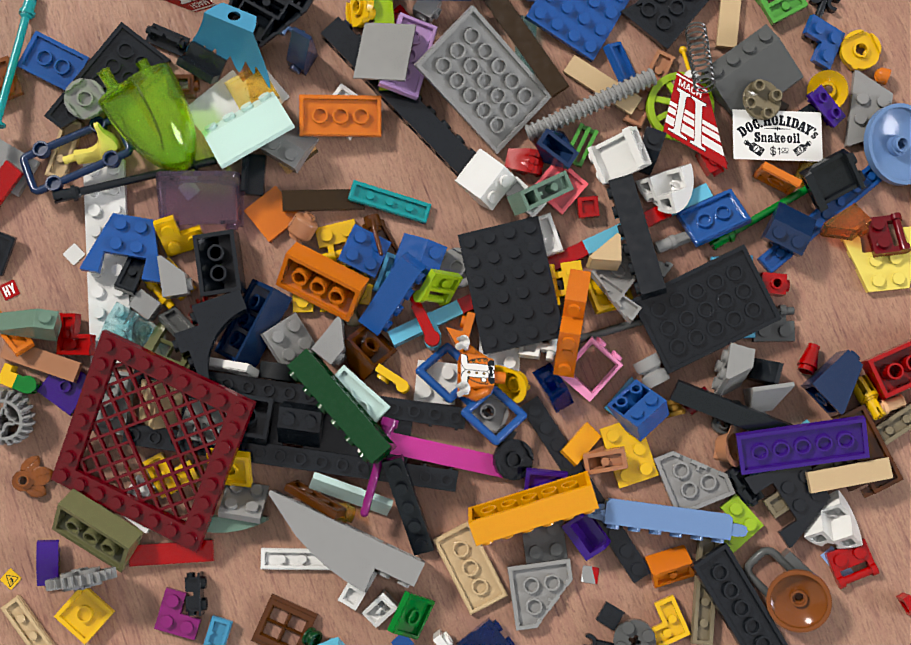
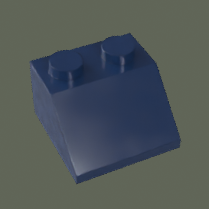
(789, 229)

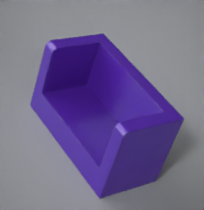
(586, 535)

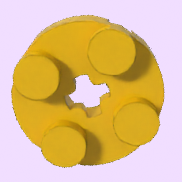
(360, 12)
(864, 40)

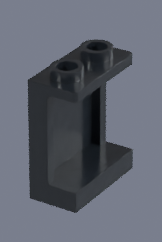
(832, 178)

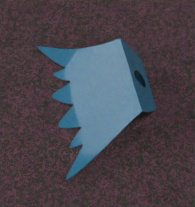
(232, 38)

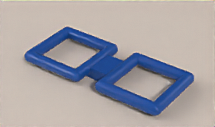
(471, 405)

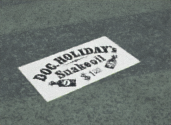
(783, 137)

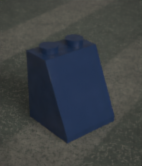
(834, 382)

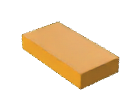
(580, 443)

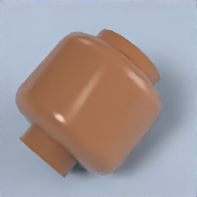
(302, 227)

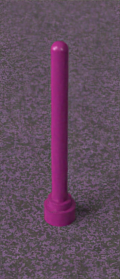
(388, 426)

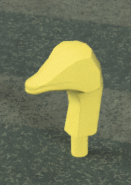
(106, 142)

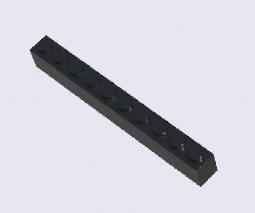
(412, 112)

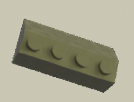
(96, 529)

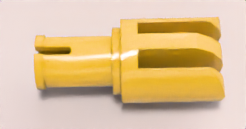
(867, 395)

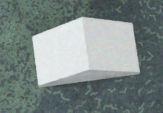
(380, 608)

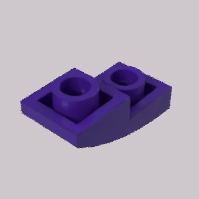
(47, 560)

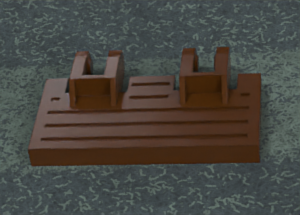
(877, 450)

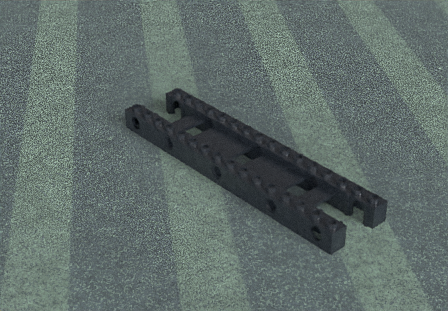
(335, 453)

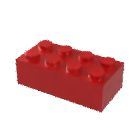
(890, 370)

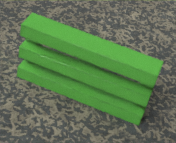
(587, 130)

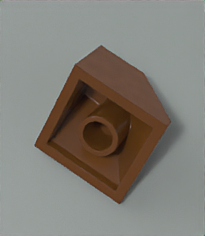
(366, 351)

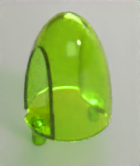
(152, 115)

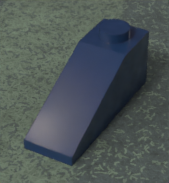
(301, 52)

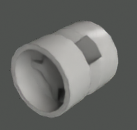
(651, 370)

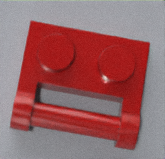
(848, 557)

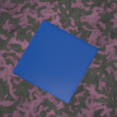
(401, 640)

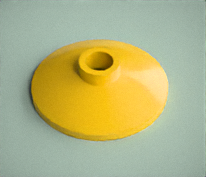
(832, 79)

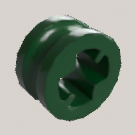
(312, 637)

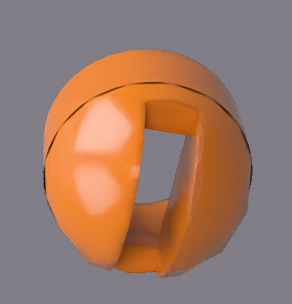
(882, 75)

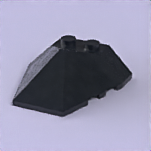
(271, 15)

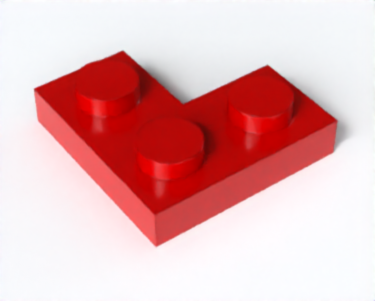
(71, 341)

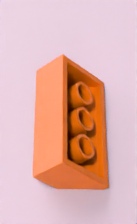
(321, 281)

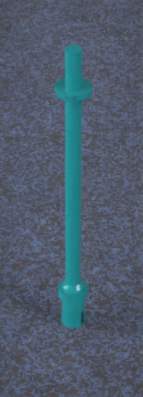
(26, 13)

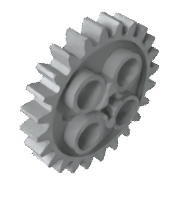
(80, 578)

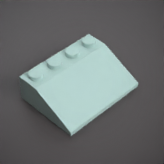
(247, 129)

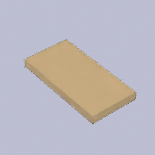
(470, 568)

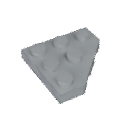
(691, 482)
(537, 589)

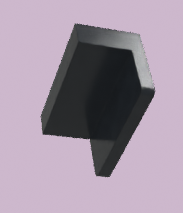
(202, 63)
(253, 175)

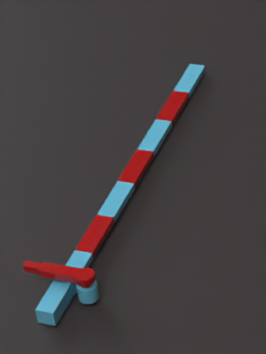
(429, 322)

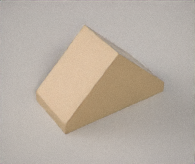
(607, 256)

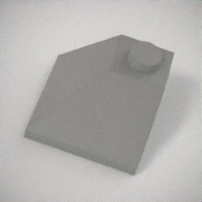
(766, 397)

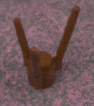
(374, 224)

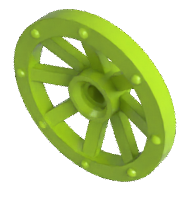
(652, 98)

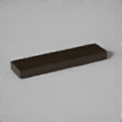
(318, 200)

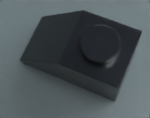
(653, 142)
(765, 372)

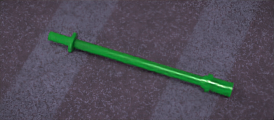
(730, 237)

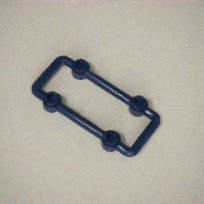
(43, 150)

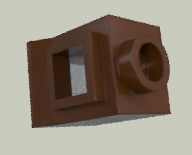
(189, 85)

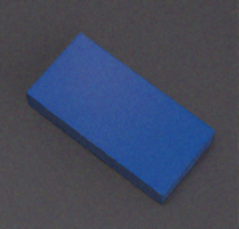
(619, 61)

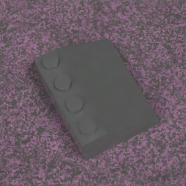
(754, 58)

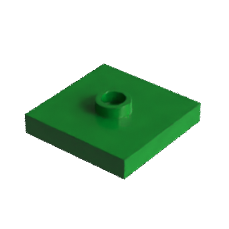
(411, 615)

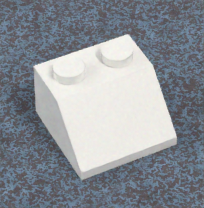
(485, 179)

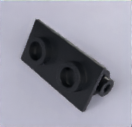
(167, 39)
(741, 487)
(196, 585)

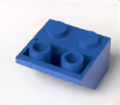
(639, 409)

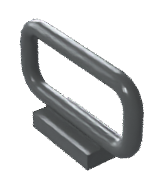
(785, 559)

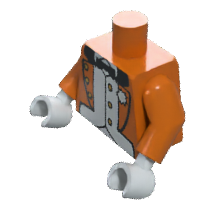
(475, 372)

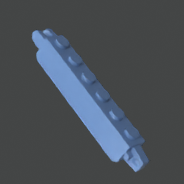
(668, 519)

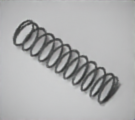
(700, 59)

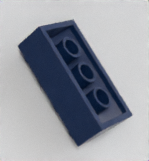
(242, 336)

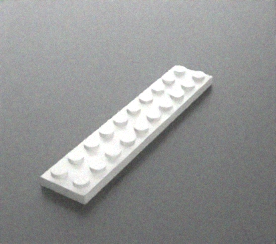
(98, 210)

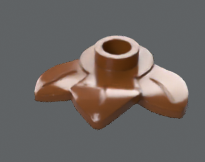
(35, 476)

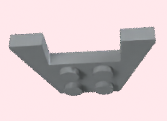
(617, 283)

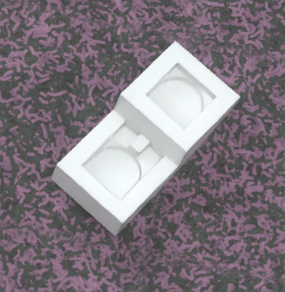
(353, 596)

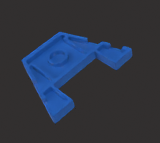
(129, 238)

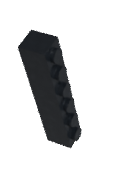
(637, 237)

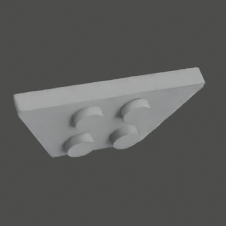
(864, 102)

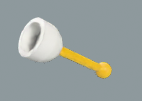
(682, 50)

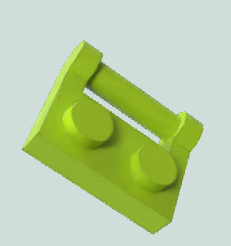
(441, 282)

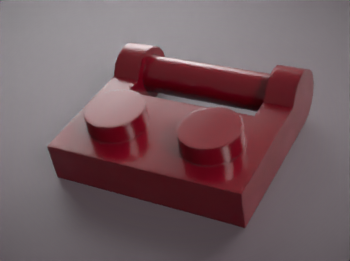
(880, 237)

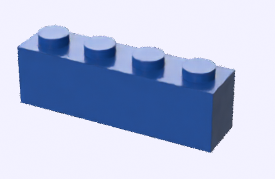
(392, 294)

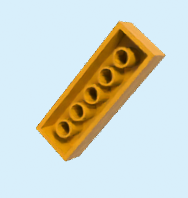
(532, 508)

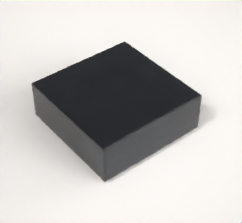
(610, 615)

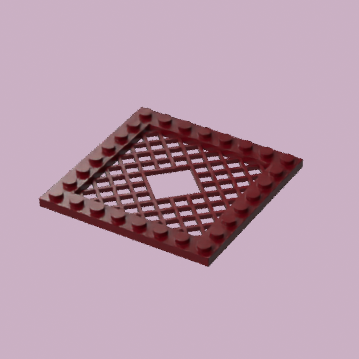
(67, 471)

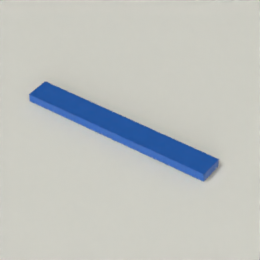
(775, 257)

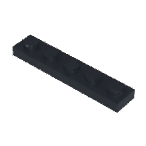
(408, 504)

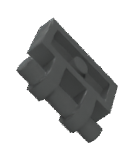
(779, 331)

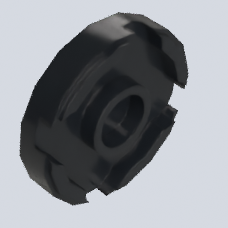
(512, 458)

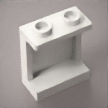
(619, 155)

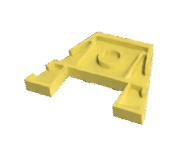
(880, 272)

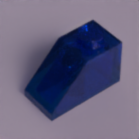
(553, 387)

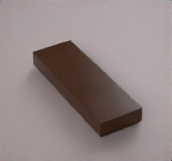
(315, 499)

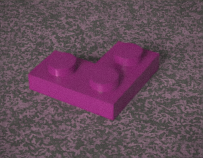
(171, 618)

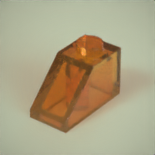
(847, 224)

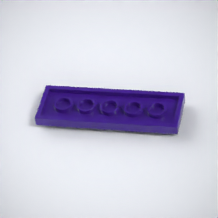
(802, 445)

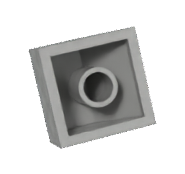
(290, 149)
(331, 343)

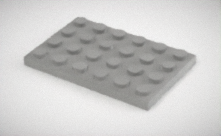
(483, 79)

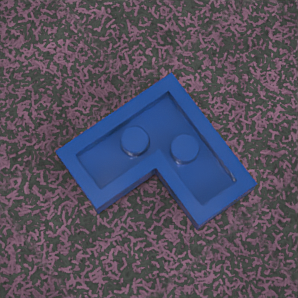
(827, 39)

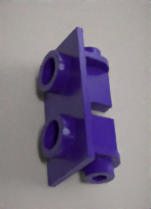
(829, 109)

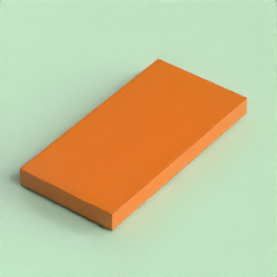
(339, 116)

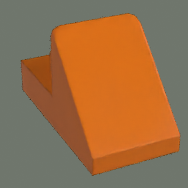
(466, 323)

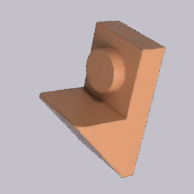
(605, 460)

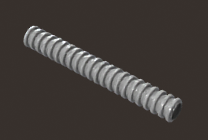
(592, 104)

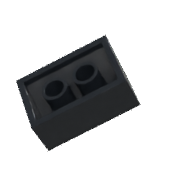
(219, 263)

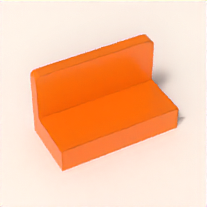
(669, 566)

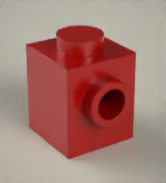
(708, 166)
(776, 283)

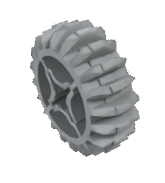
(18, 413)

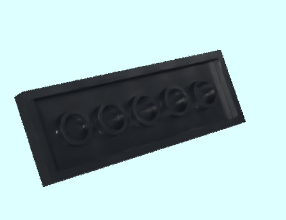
(736, 598)

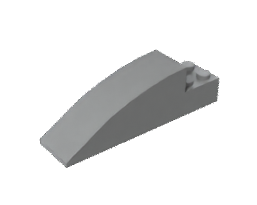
(346, 549)

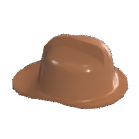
(726, 446)

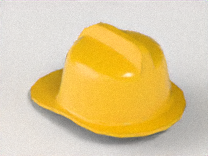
(515, 385)

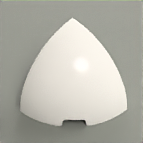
(669, 188)
(835, 524)

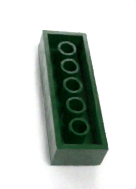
(341, 406)

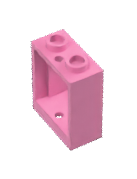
(578, 385)

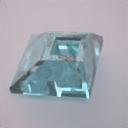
(128, 324)

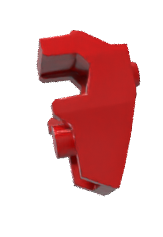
(524, 161)

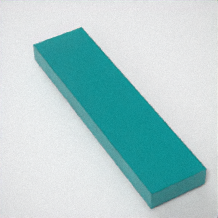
(389, 202)

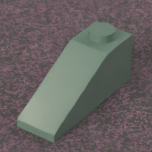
(540, 193)
(31, 324)

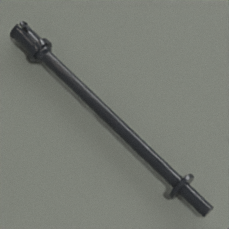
(76, 192)

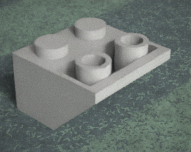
(732, 368)

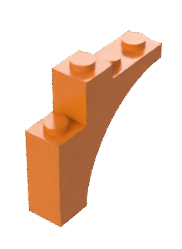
(571, 323)

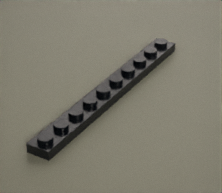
(554, 442)

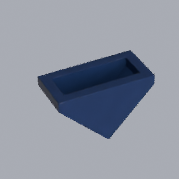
(556, 149)

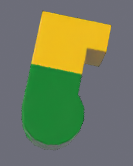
(17, 381)

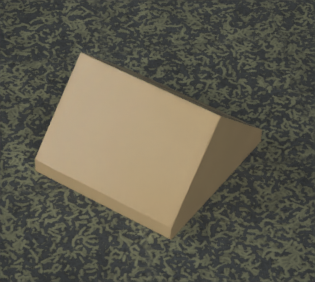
(157, 422)

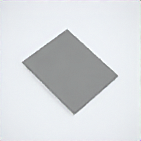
(384, 51)

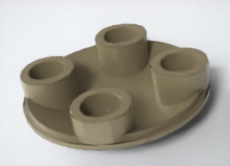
(762, 99)

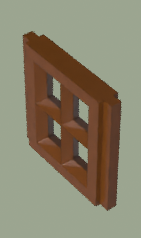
(288, 607)

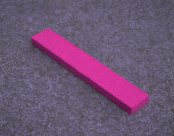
(443, 454)

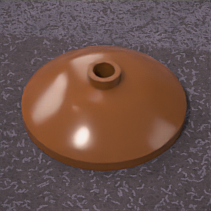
(794, 613)

